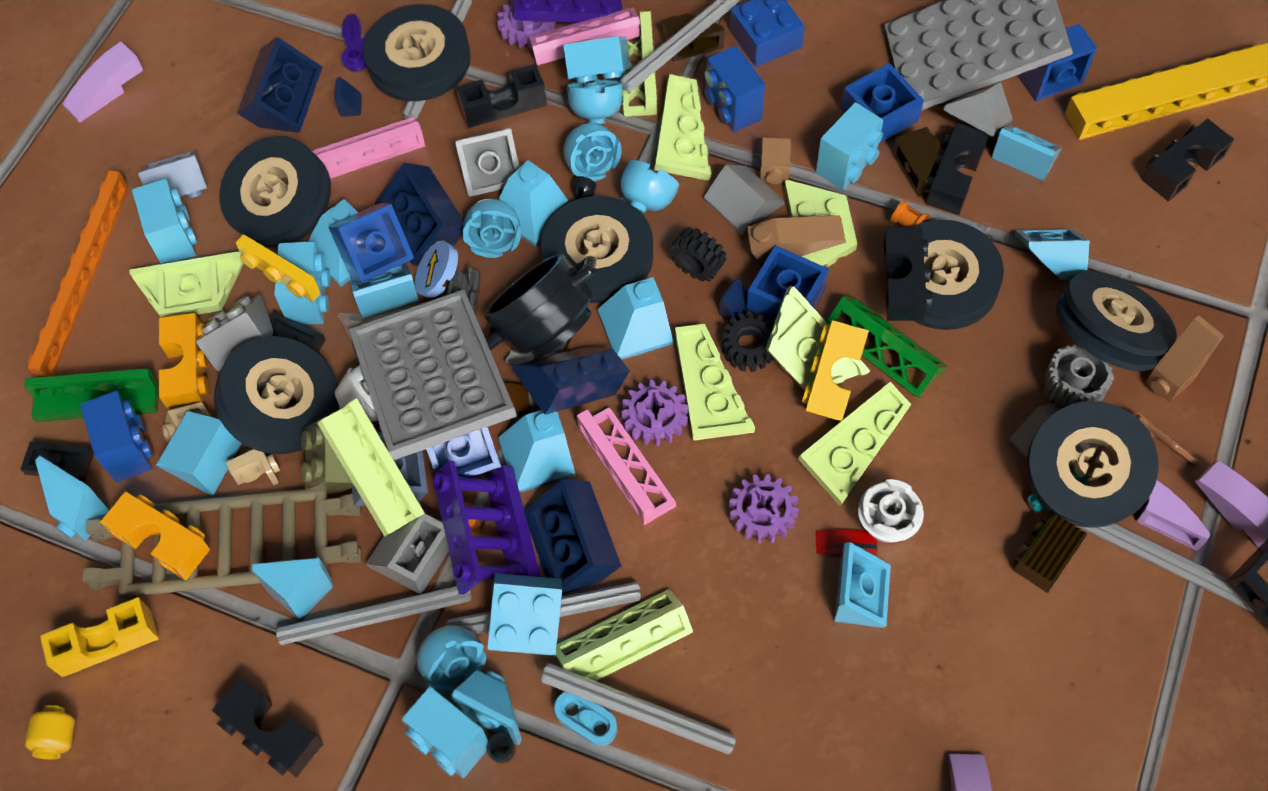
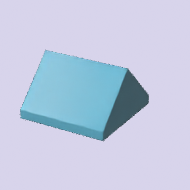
(1025, 152)
(385, 291)
(199, 452)
(295, 583)
(862, 588)

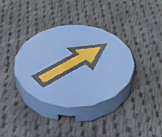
(435, 268)

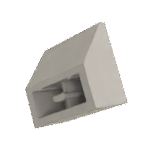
(231, 329)
(411, 553)

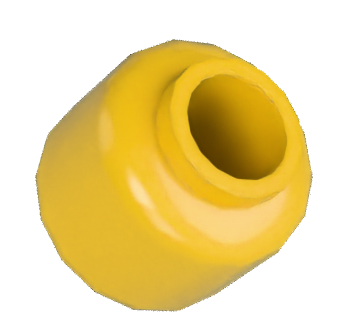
(50, 733)

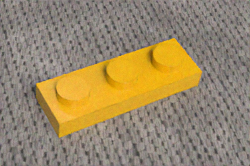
(277, 268)

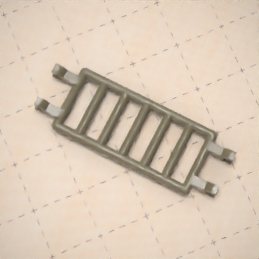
(323, 507)

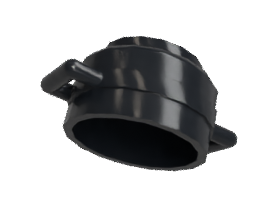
(542, 307)

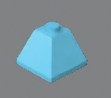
(534, 199)
(326, 243)
(1060, 250)
(636, 319)
(537, 450)
(69, 500)
(488, 703)

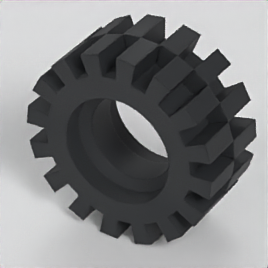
(697, 254)
(743, 356)

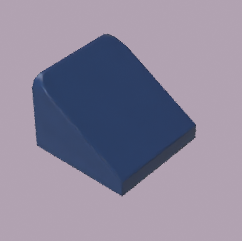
(347, 98)
(734, 301)

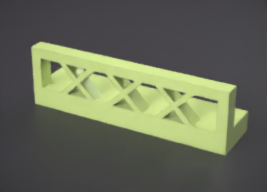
(649, 85)
(370, 467)
(625, 641)

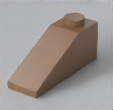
(796, 235)
(1184, 359)

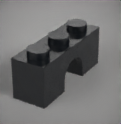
(521, 94)
(1200, 145)
(950, 186)
(907, 296)
(288, 747)

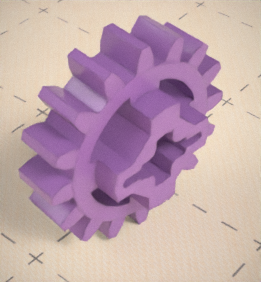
(520, 30)
(640, 414)
(766, 495)

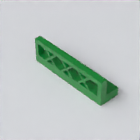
(895, 340)
(64, 398)

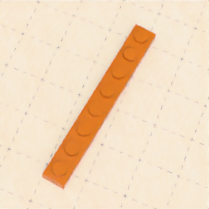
(79, 276)

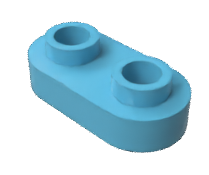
(586, 719)

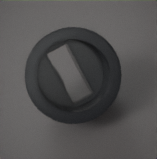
(584, 187)
(501, 741)

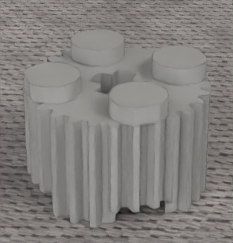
(1076, 377)

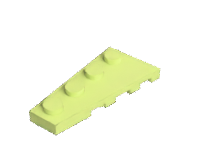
(681, 136)
(708, 387)
(851, 445)

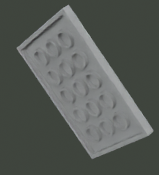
(974, 44)
(430, 374)

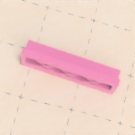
(549, 45)
(371, 147)
(620, 468)

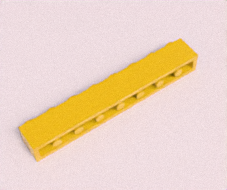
(1168, 92)

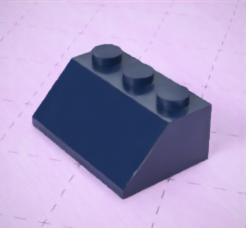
(280, 88)
(422, 209)
(572, 377)
(572, 535)

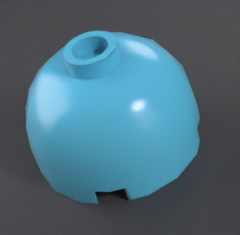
(595, 99)
(591, 151)
(647, 188)
(491, 228)
(449, 657)

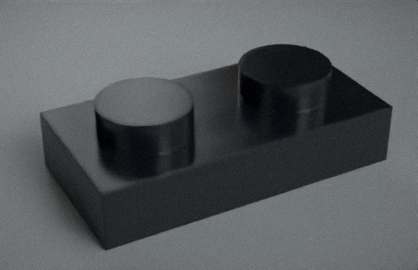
(290, 329)
(70, 459)

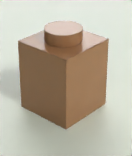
(775, 160)

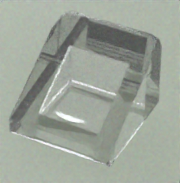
(349, 321)

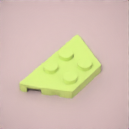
(813, 201)
(189, 285)
(796, 342)

